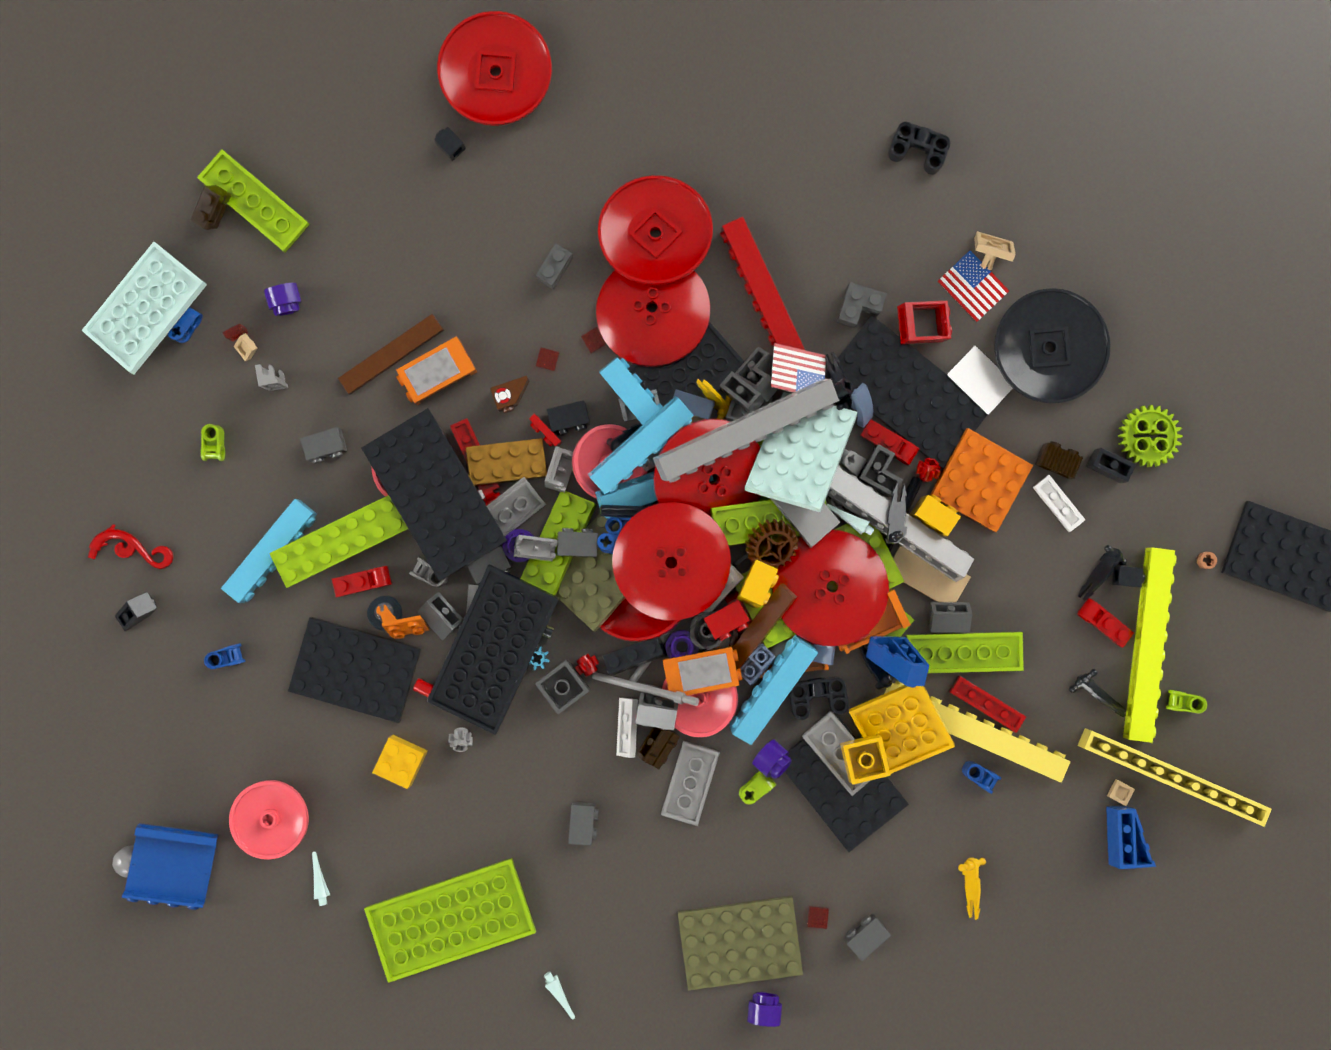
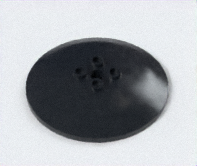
(1078, 340)

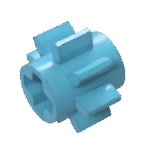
(536, 664)

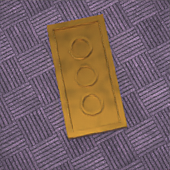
(506, 461)

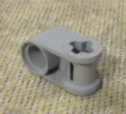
(852, 462)
(425, 573)

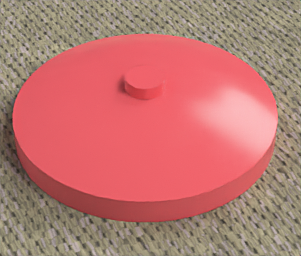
(592, 451)
(710, 716)
(268, 819)

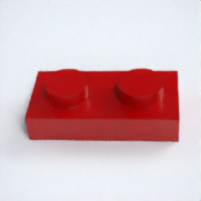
(550, 438)

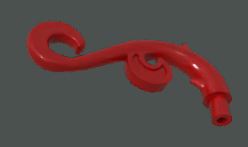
(133, 544)

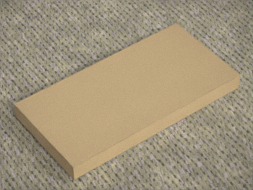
(926, 578)

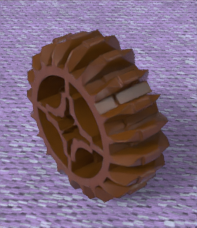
(782, 538)

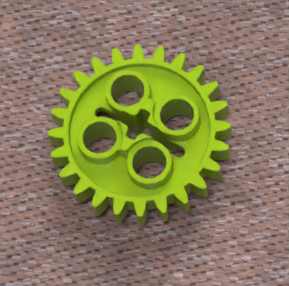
(1150, 453)

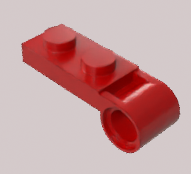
(878, 434)
(361, 581)
(1105, 622)

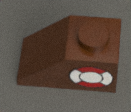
(509, 394)

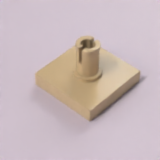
(993, 248)

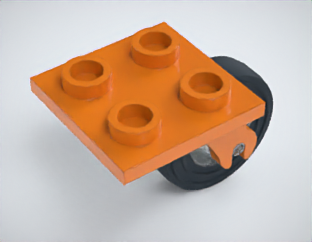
(386, 615)

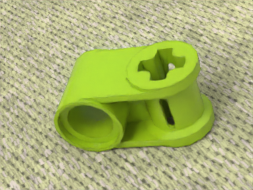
(213, 444)
(1183, 702)
(758, 786)

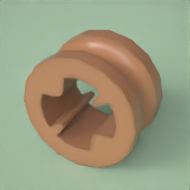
(1211, 556)

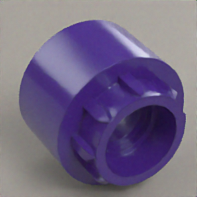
(283, 299)
(509, 546)
(674, 638)
(772, 760)
(764, 1010)

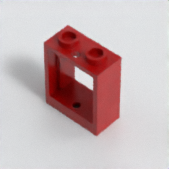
(907, 325)

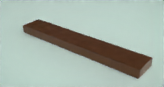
(390, 354)
(763, 623)

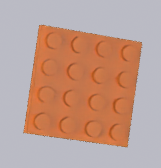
(981, 480)

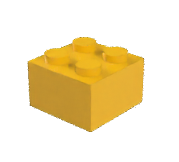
(935, 515)
(757, 584)
(865, 759)
(400, 761)

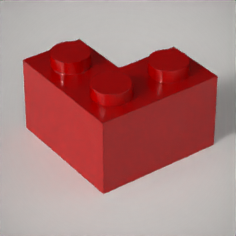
(728, 619)

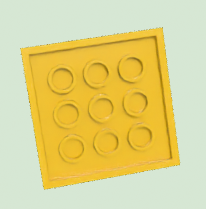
(907, 725)

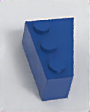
(899, 659)
(1126, 840)

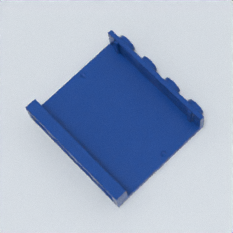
(170, 866)

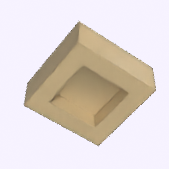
(245, 347)
(1120, 792)

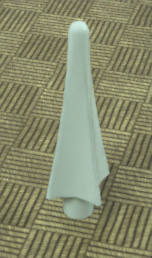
(859, 524)
(320, 887)
(554, 986)

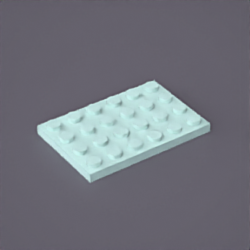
(144, 308)
(802, 459)

